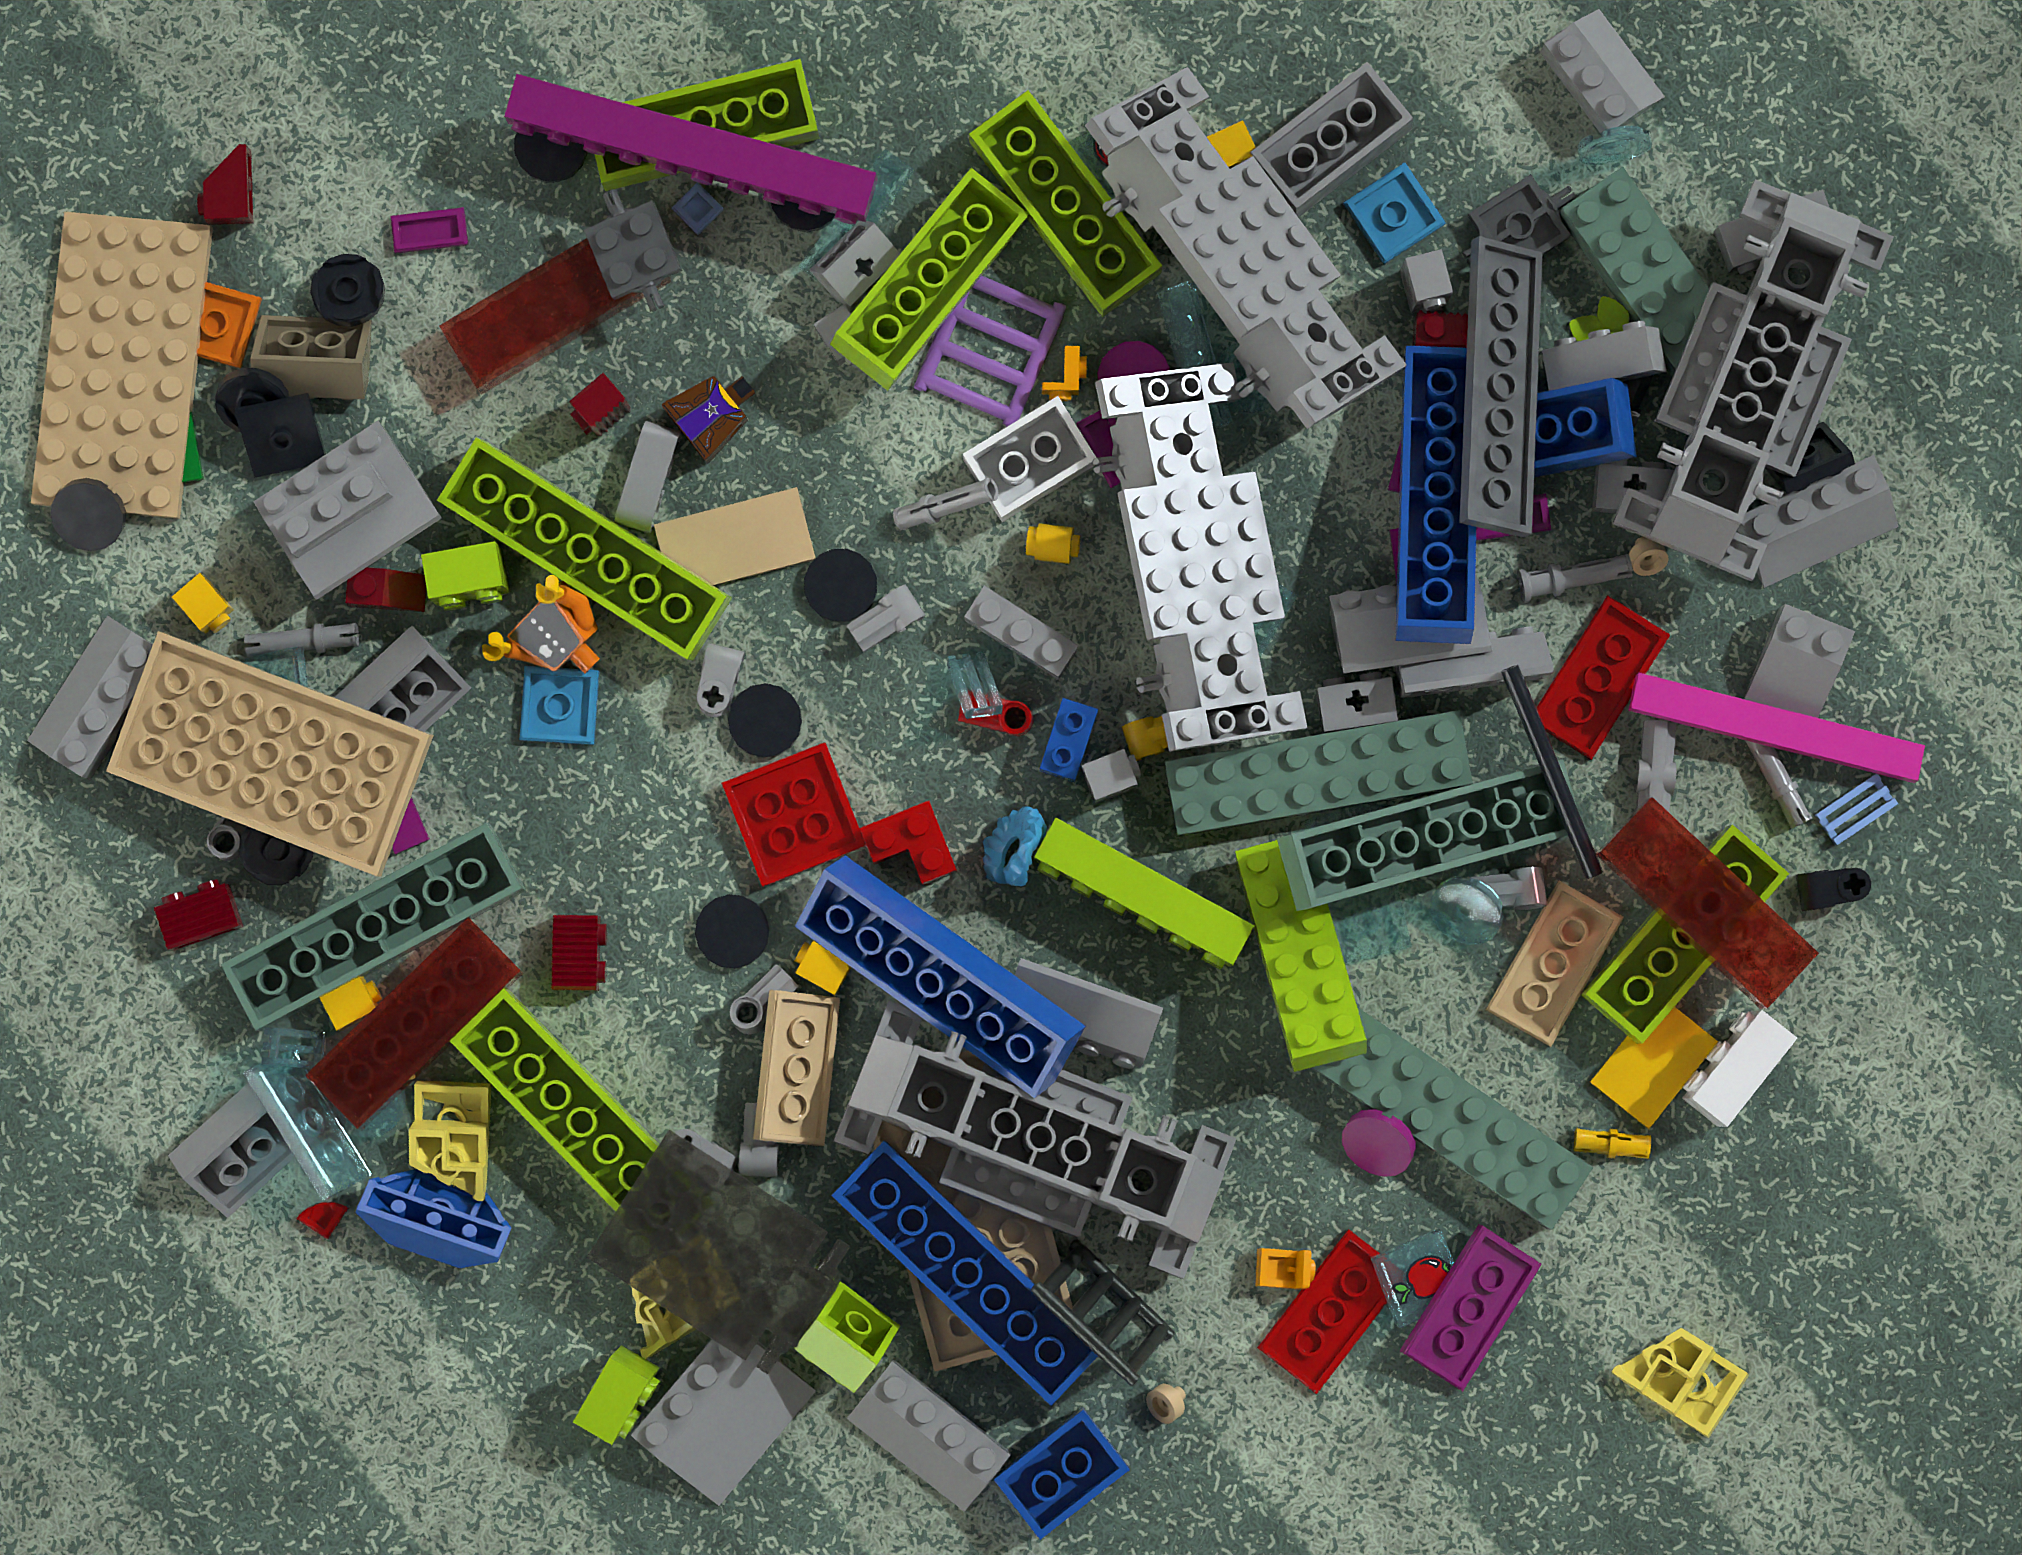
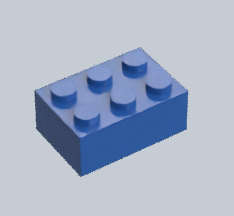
(1583, 427)
(1061, 1473)

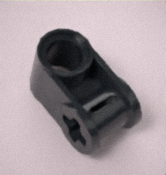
(1826, 888)

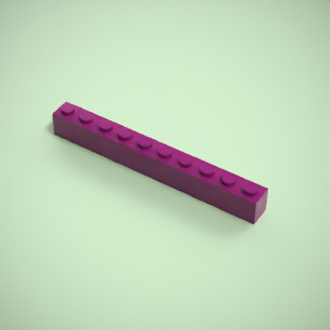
(690, 148)

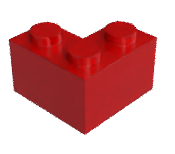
(915, 832)

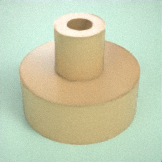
(1648, 557)
(1166, 1403)

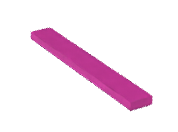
(1776, 727)

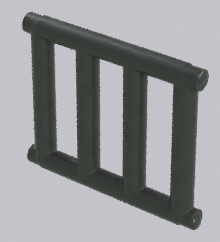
(1073, 1317)

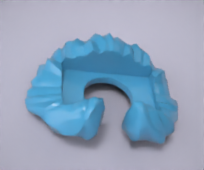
(1031, 831)

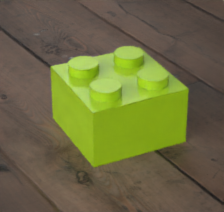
(466, 575)
(848, 1338)
(618, 1391)

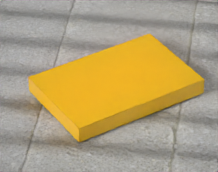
(1652, 1073)

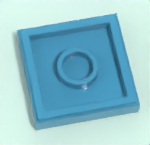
(1394, 213)
(559, 705)

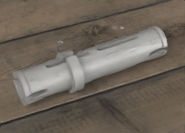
(932, 508)
(314, 638)
(1780, 784)

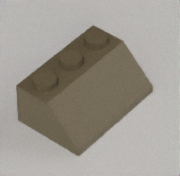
(314, 355)

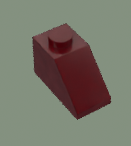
(229, 190)
(387, 590)

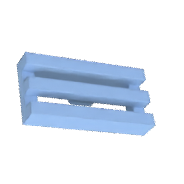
(1882, 791)

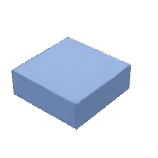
(697, 208)

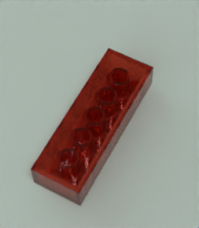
(534, 316)
(1707, 903)
(413, 1024)

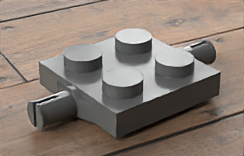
(1523, 217)
(633, 250)

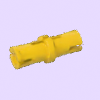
(1612, 1143)

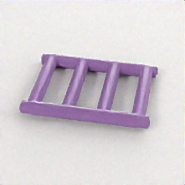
(1023, 380)

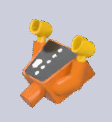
(550, 631)

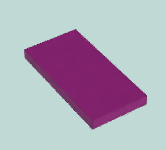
(1470, 1307)

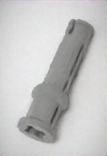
(1557, 579)

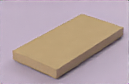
(740, 538)
(1554, 963)
(796, 1068)

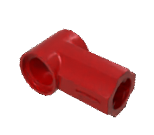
(998, 722)

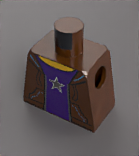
(710, 414)

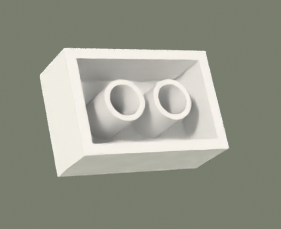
(1031, 458)
(1738, 1067)

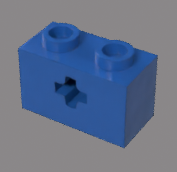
(1068, 740)

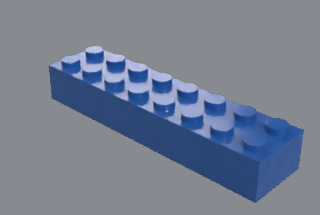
(1433, 546)
(939, 976)
(964, 1271)

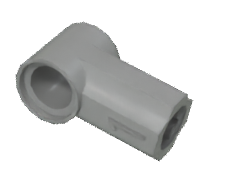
(890, 616)
(1520, 889)
(758, 998)
(756, 1156)

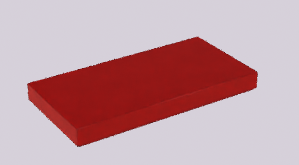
(1599, 677)
(1328, 1315)

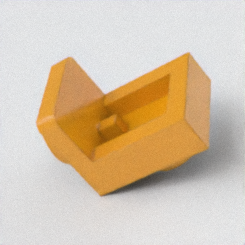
(1074, 368)
(1284, 1268)

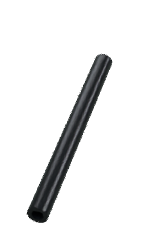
(1552, 771)

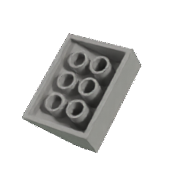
(371, 535)
(722, 1417)

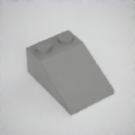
(1799, 662)

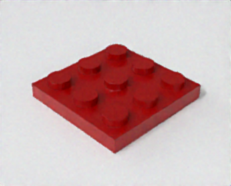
(793, 814)

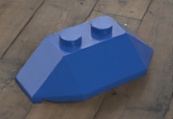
(434, 1219)

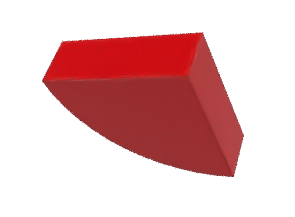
(323, 1217)

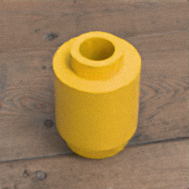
(1052, 543)

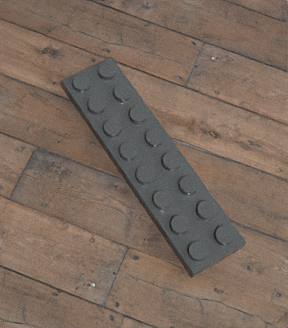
(1501, 387)

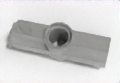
(1656, 763)

